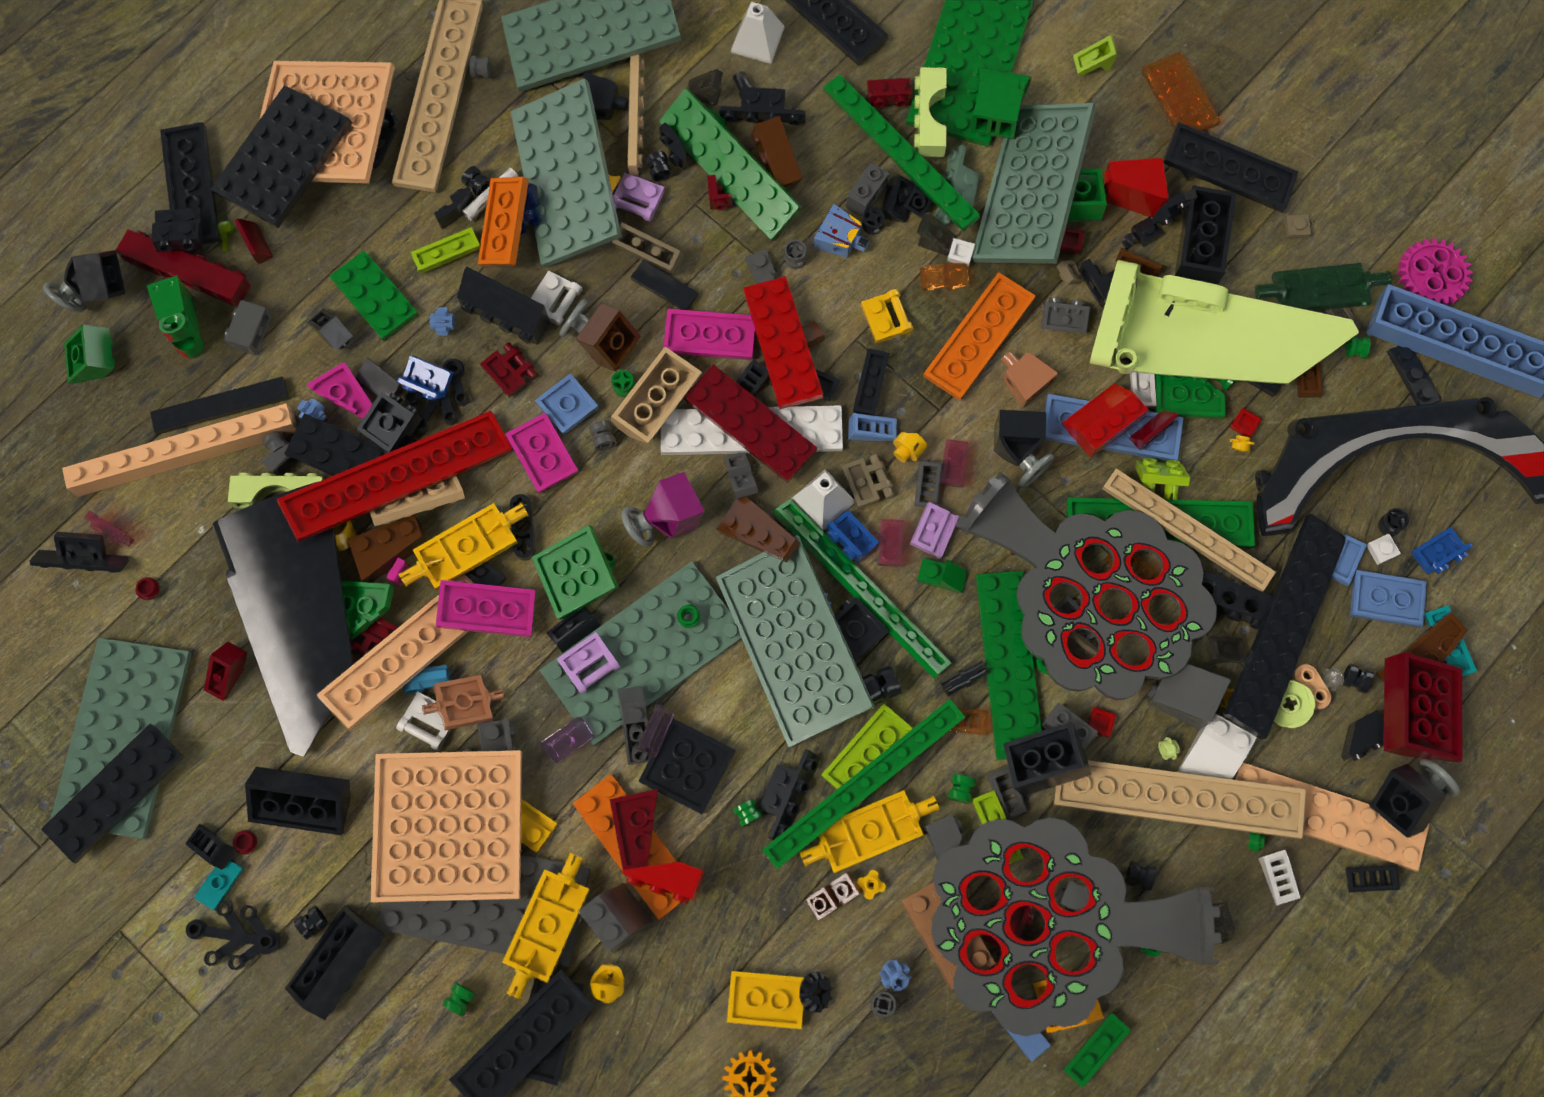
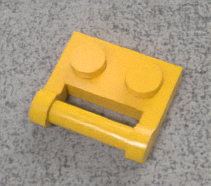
(880, 319)

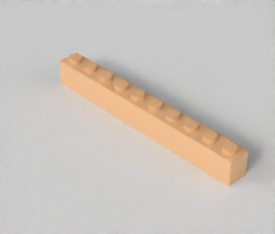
(178, 450)

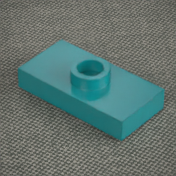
(218, 885)

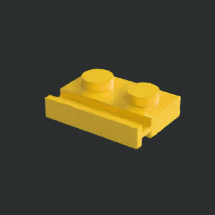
(535, 827)

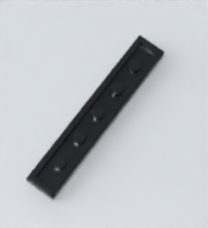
(219, 405)

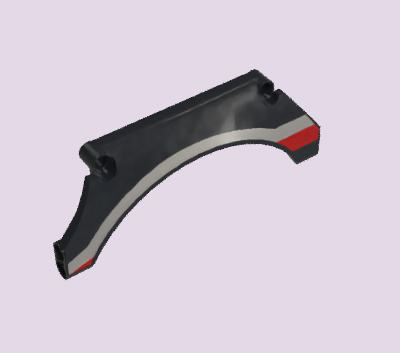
(1339, 437)

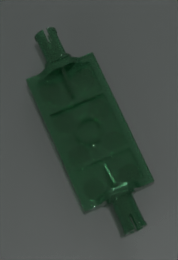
(1323, 287)

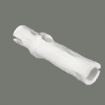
(480, 202)

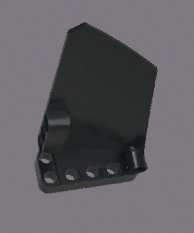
(290, 610)

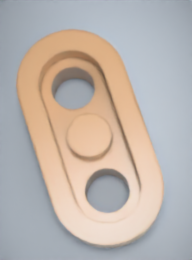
(1315, 684)

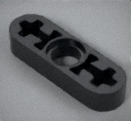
(529, 533)

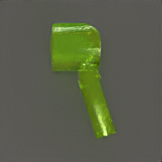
(224, 229)

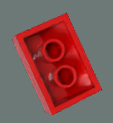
(1105, 419)

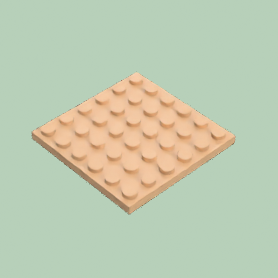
(350, 89)
(447, 826)

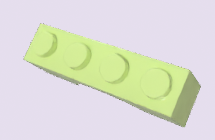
(931, 134)
(250, 489)

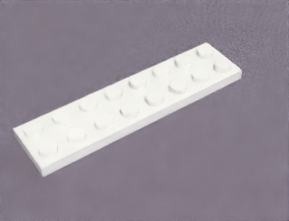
(693, 434)

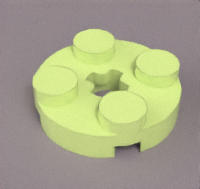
(1303, 710)

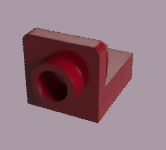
(716, 198)

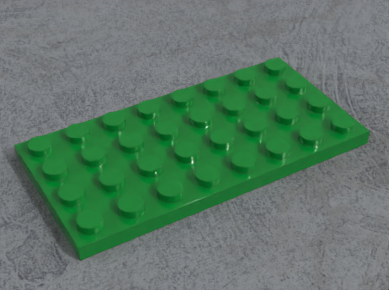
(967, 38)

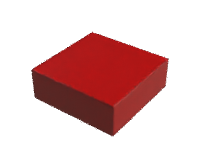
(1245, 423)
(1102, 721)

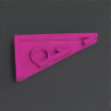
(342, 389)

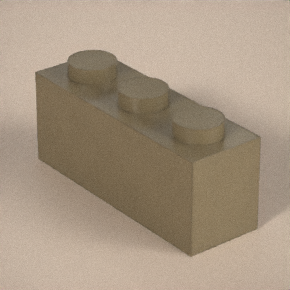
(649, 249)

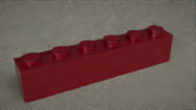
(192, 270)

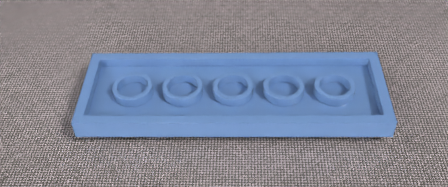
(1163, 447)

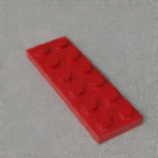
(782, 343)

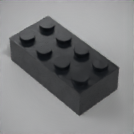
(1206, 235)

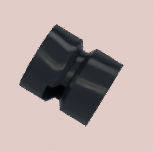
(883, 677)

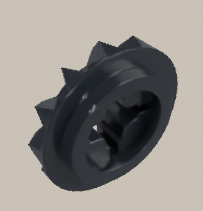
(810, 984)

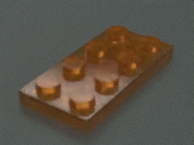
(1180, 93)

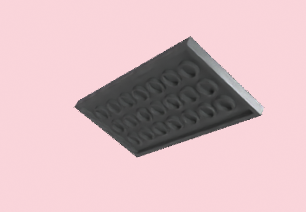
(477, 923)

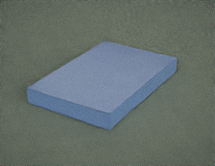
(1388, 598)

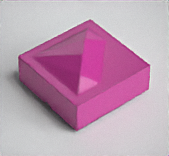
(398, 567)

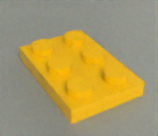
(765, 1000)

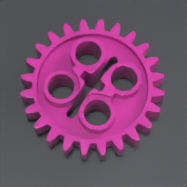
(1435, 271)

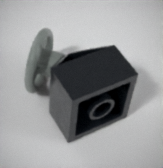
(87, 279)
(1019, 439)
(1411, 799)

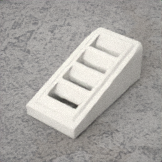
(1288, 875)

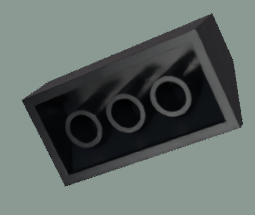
(502, 306)
(297, 800)
(334, 963)

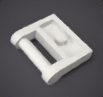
(551, 290)
(431, 719)

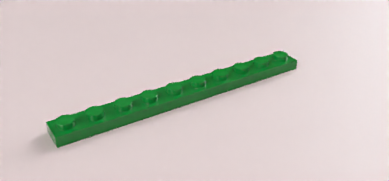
(902, 153)
(862, 587)
(863, 784)

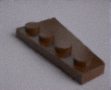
(756, 529)
(1436, 641)

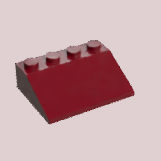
(1422, 708)

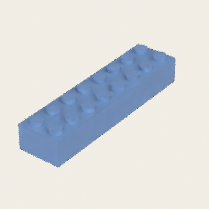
(1459, 339)

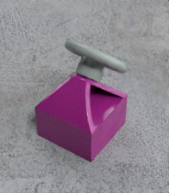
(671, 510)

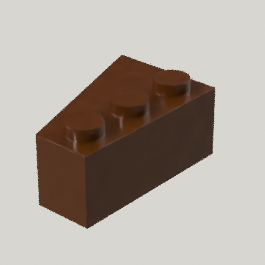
(776, 151)
(379, 548)

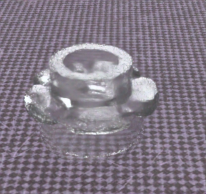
(1333, 678)

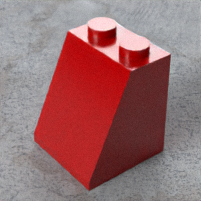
(1136, 185)

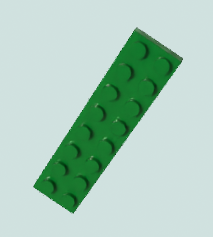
(732, 164)
(1227, 518)
(1009, 663)

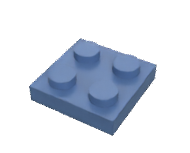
(567, 404)

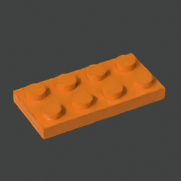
(503, 221)

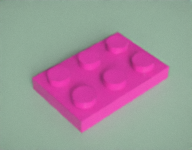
(542, 453)

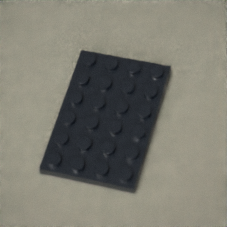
(281, 156)

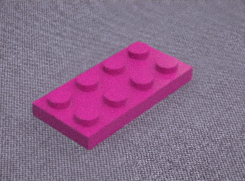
(709, 334)
(485, 608)

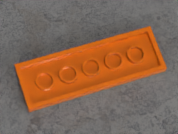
(979, 336)
(597, 812)

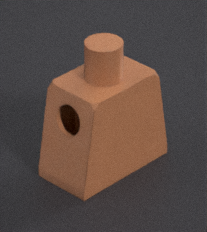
(1027, 376)

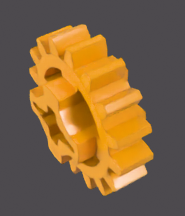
(737, 1078)

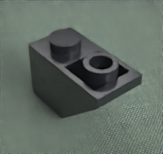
(1362, 735)

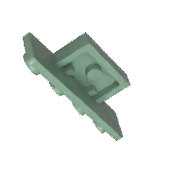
(960, 178)

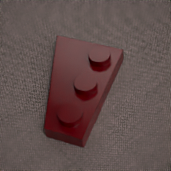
(634, 827)

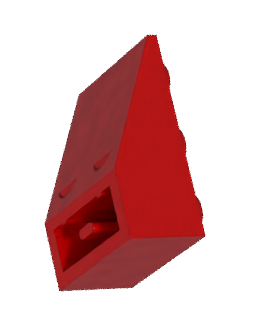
(673, 878)

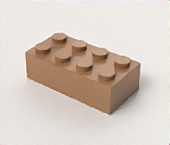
(920, 910)

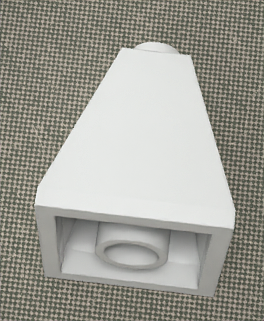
(758, 34)
(823, 499)

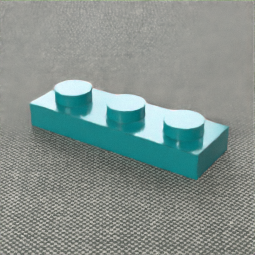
(1460, 655)

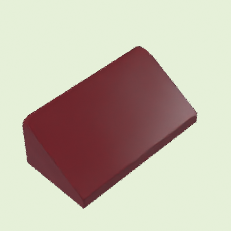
(253, 240)
(1153, 429)

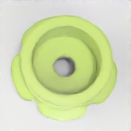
(1169, 748)

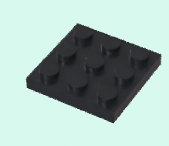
(687, 766)

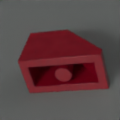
(224, 670)

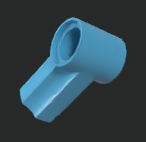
(427, 679)

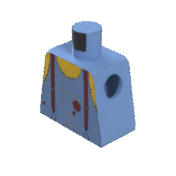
(840, 234)

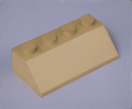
(655, 396)

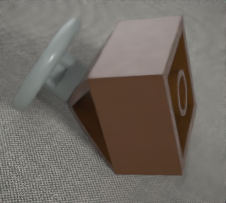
(604, 336)

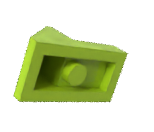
(1097, 55)

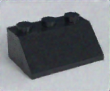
(1046, 759)

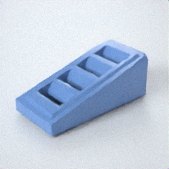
(871, 435)

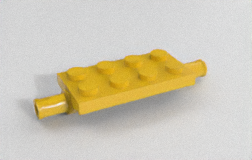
(465, 546)
(870, 831)
(545, 926)

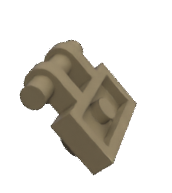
(861, 484)

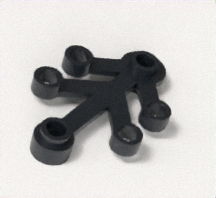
(446, 403)
(236, 936)

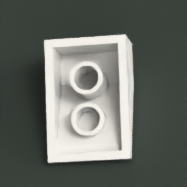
(1217, 750)

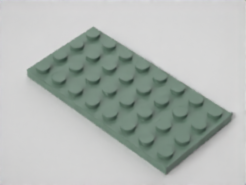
(580, 35)
(567, 162)
(1034, 185)
(795, 644)
(649, 649)
(122, 695)

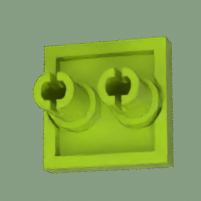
(1168, 473)

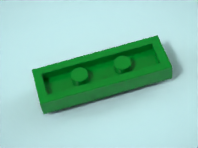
(1096, 1050)

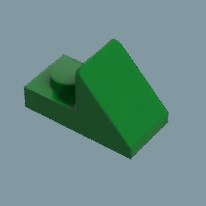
(941, 575)

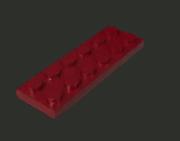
(750, 423)

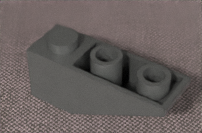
(633, 721)

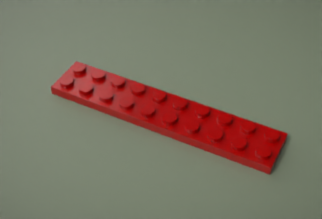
(393, 476)

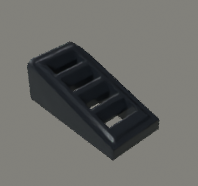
(748, 372)
(212, 847)
(1393, 875)

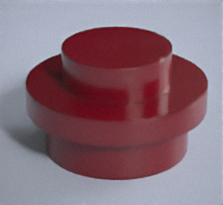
(147, 588)
(245, 842)

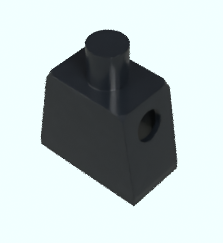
(605, 96)

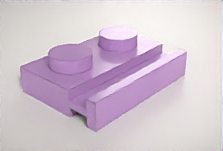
(934, 530)

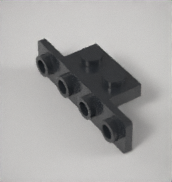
(762, 105)
(79, 552)
(787, 792)

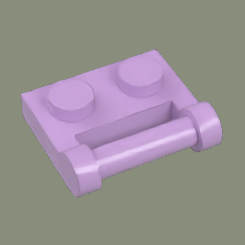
(641, 192)
(584, 656)

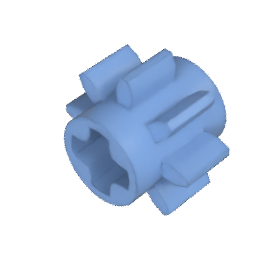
(442, 321)
(311, 408)
(895, 975)

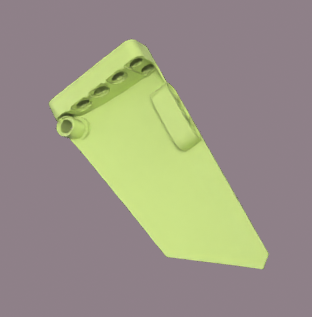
(1209, 331)

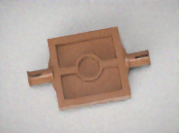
(462, 702)

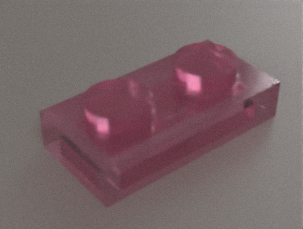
(954, 463)
(115, 535)
(890, 543)

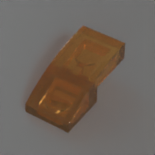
(944, 275)

